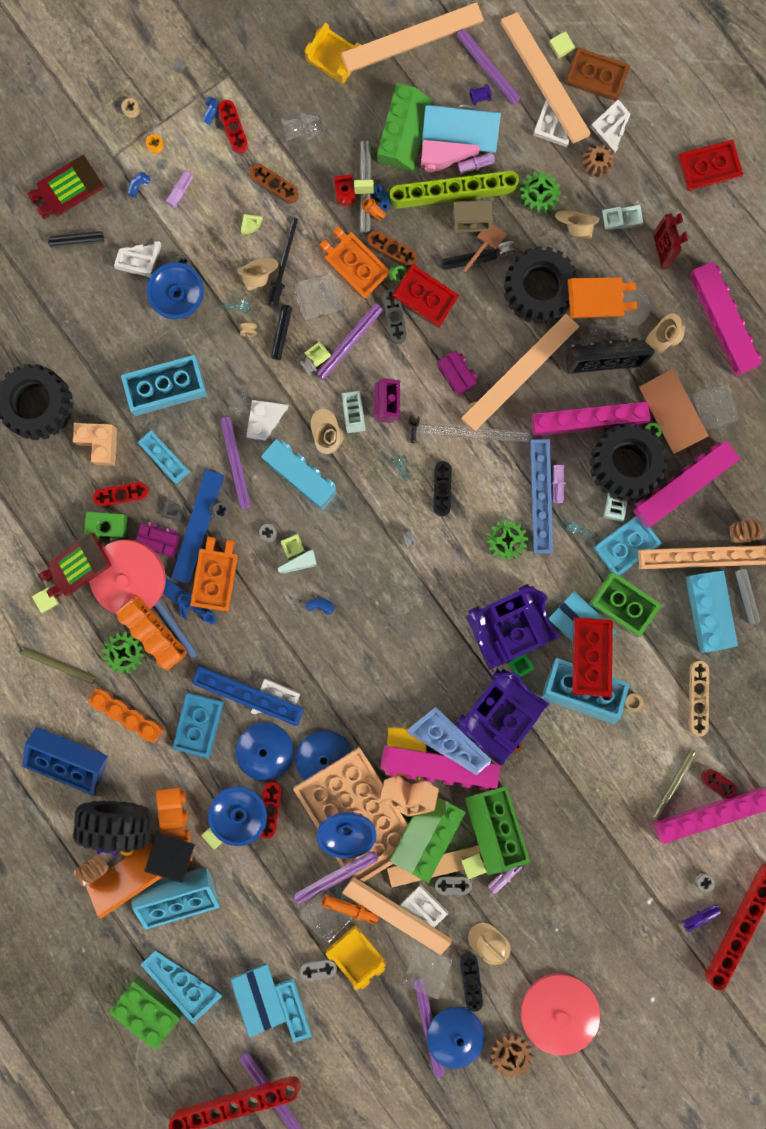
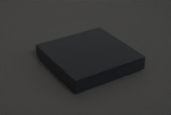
(169, 858)

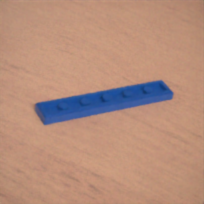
(197, 527)
(248, 695)

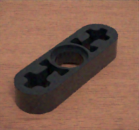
(437, 474)
(468, 997)

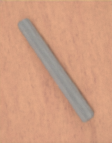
(365, 175)

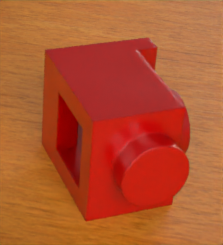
(341, 183)

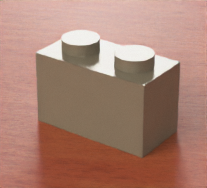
(472, 216)

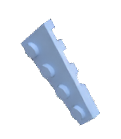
(447, 739)

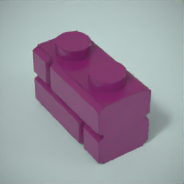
(457, 373)
(387, 400)
(159, 540)

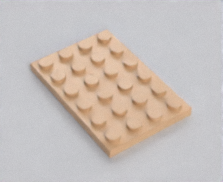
(356, 788)

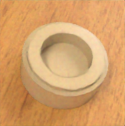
(633, 702)

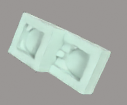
(622, 218)

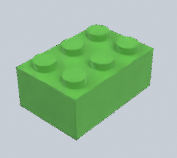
(625, 604)
(146, 1013)

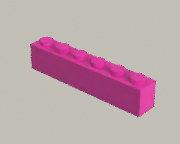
(725, 319)
(590, 419)
(685, 485)
(436, 766)
(710, 815)

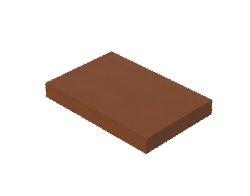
(597, 74)

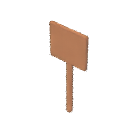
(490, 238)

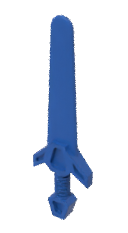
(183, 600)

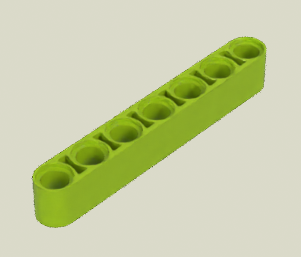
(460, 183)

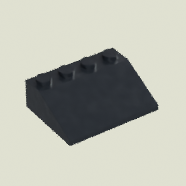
(607, 356)

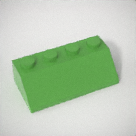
(403, 128)
(497, 830)
(427, 840)

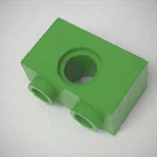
(118, 525)

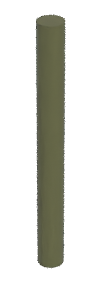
(58, 665)
(674, 784)

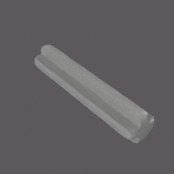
(747, 596)

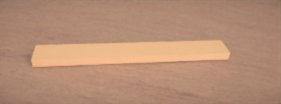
(412, 37)
(545, 77)
(520, 372)
(702, 557)

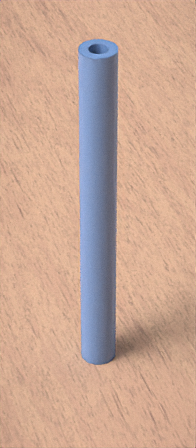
(175, 629)

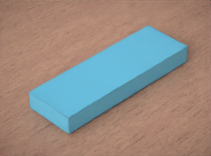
(163, 457)
(293, 1010)

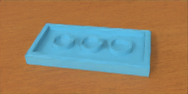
(462, 126)

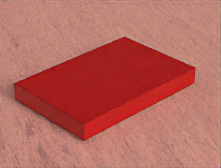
(710, 165)
(425, 295)

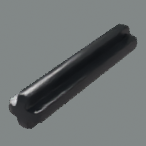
(76, 239)
(463, 260)
(281, 332)

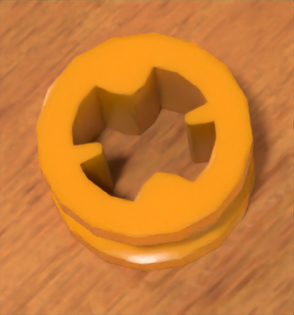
(154, 137)

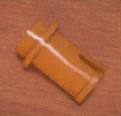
(371, 207)

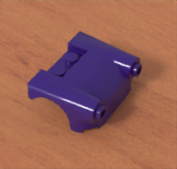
(511, 626)
(502, 716)

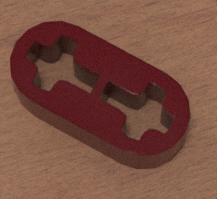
(720, 780)

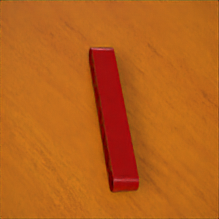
(734, 933)
(242, 1099)

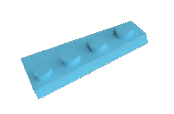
(182, 987)

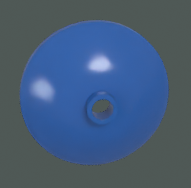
(170, 280)
(274, 741)
(319, 745)
(224, 819)
(346, 835)
(444, 1032)

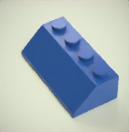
(64, 760)

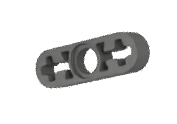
(402, 329)

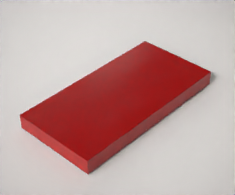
(592, 657)

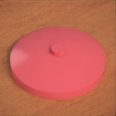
(133, 572)
(560, 1014)

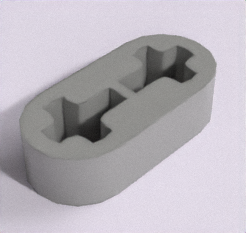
(453, 890)
(319, 974)

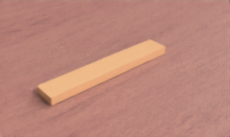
(449, 863)
(397, 916)

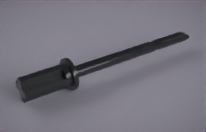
(277, 286)

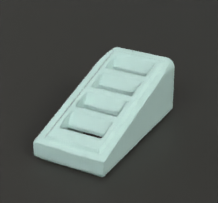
(353, 424)
(612, 515)
(301, 562)

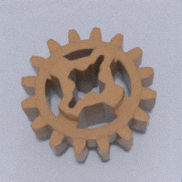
(503, 1058)

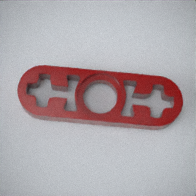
(233, 119)
(108, 501)
(266, 794)

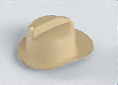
(578, 223)
(257, 272)
(667, 333)
(326, 432)
(489, 943)

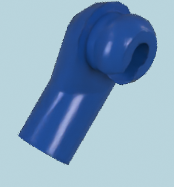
(212, 104)
(136, 182)
(382, 196)
(320, 603)

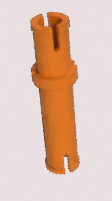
(356, 911)

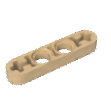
(696, 698)

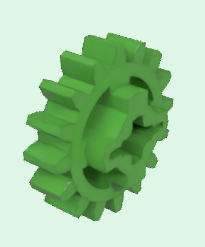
(531, 191)
(506, 529)
(119, 660)

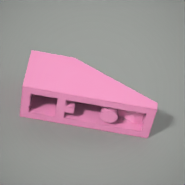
(442, 155)

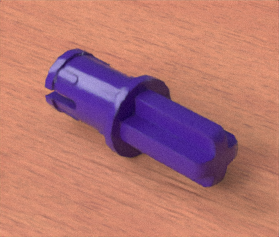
(701, 918)

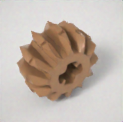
(601, 154)
(746, 531)
(91, 870)

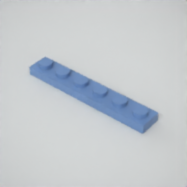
(541, 496)

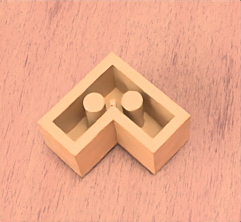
(101, 438)
(407, 797)

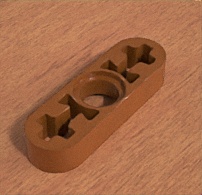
(275, 191)
(394, 257)

